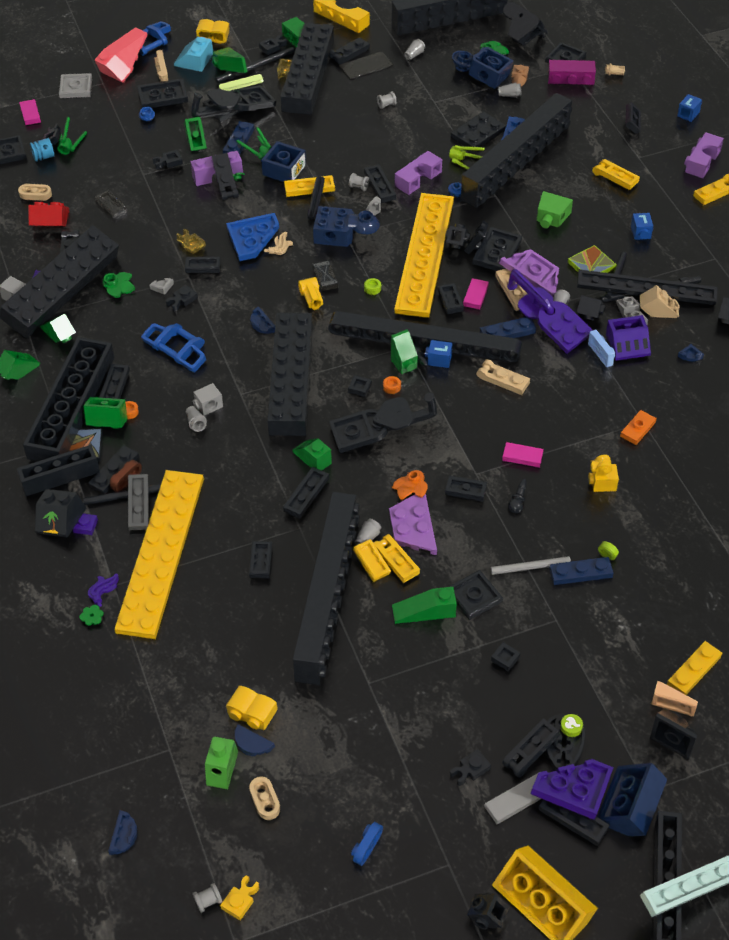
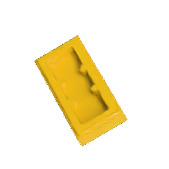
(371, 560)

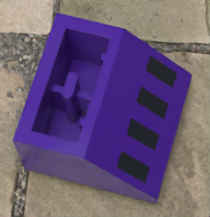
(628, 337)

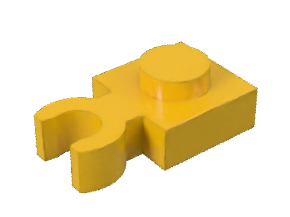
(238, 900)

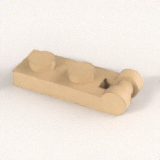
(161, 66)
(503, 377)

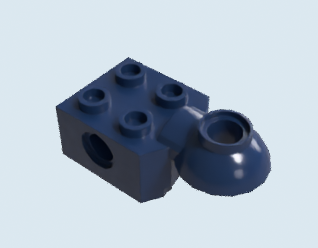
(484, 66)
(337, 225)

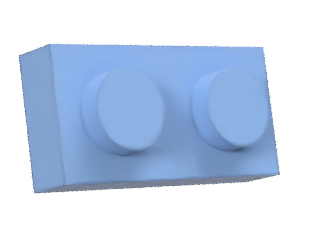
(601, 348)

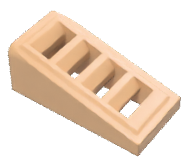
(673, 700)

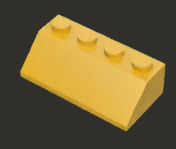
(544, 895)

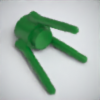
(65, 144)
(263, 149)

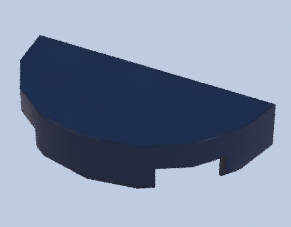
(261, 322)
(251, 743)
(124, 834)

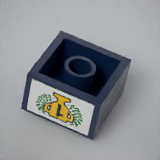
(283, 162)

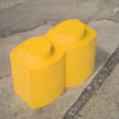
(217, 30)
(251, 708)

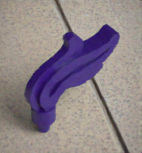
(102, 586)

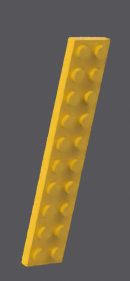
(424, 255)
(159, 555)

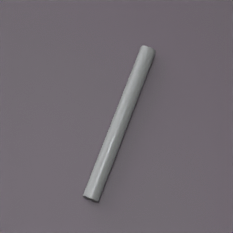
(528, 565)

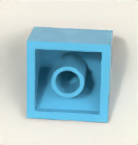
(195, 54)

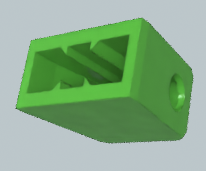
(553, 209)
(220, 756)

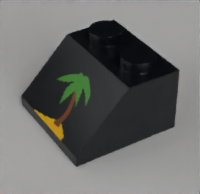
(58, 512)

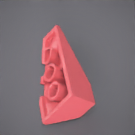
(120, 56)

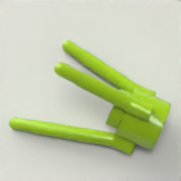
(457, 153)

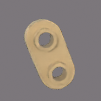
(35, 192)
(266, 799)

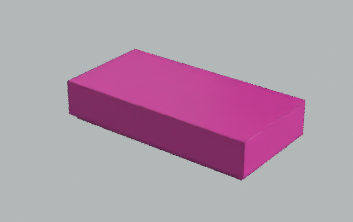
(30, 112)
(475, 293)
(522, 454)

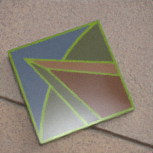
(592, 260)

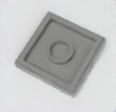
(75, 85)

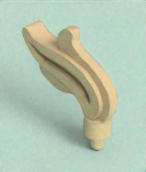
(281, 245)

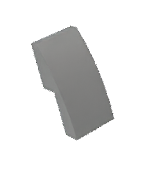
(629, 307)

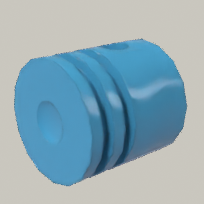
(42, 149)

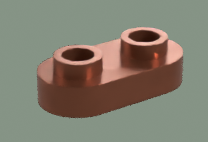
(120, 480)

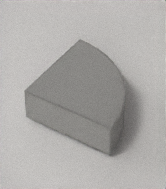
(374, 206)
(162, 286)

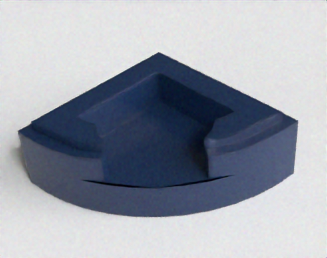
(690, 353)

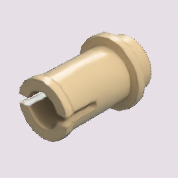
(614, 70)

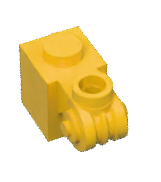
(603, 475)

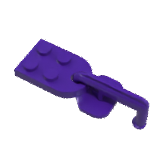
(553, 316)

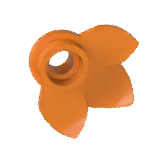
(411, 483)

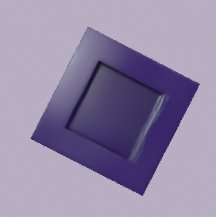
(86, 524)

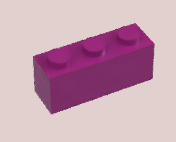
(571, 72)

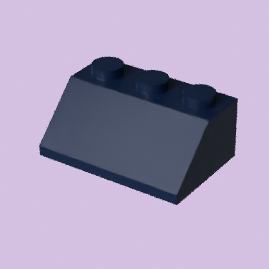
(632, 798)

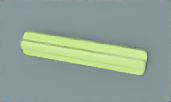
(242, 83)

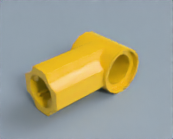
(310, 290)

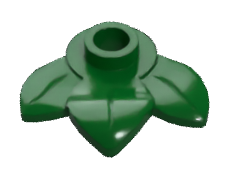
(495, 46)
(118, 284)

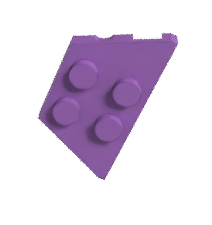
(534, 268)
(413, 524)

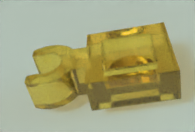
(283, 68)
(191, 242)

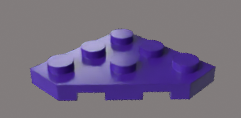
(575, 787)

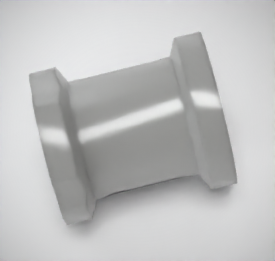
(385, 100)
(359, 182)
(207, 897)

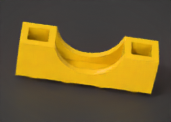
(354, 19)

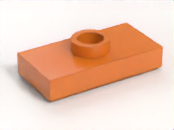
(638, 427)

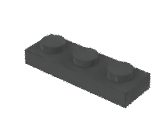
(138, 502)

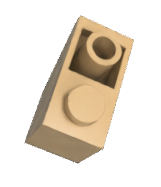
(659, 304)

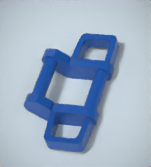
(156, 30)
(193, 344)

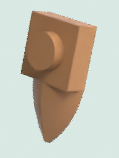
(520, 74)

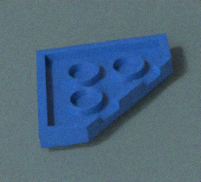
(252, 234)

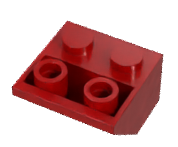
(48, 215)

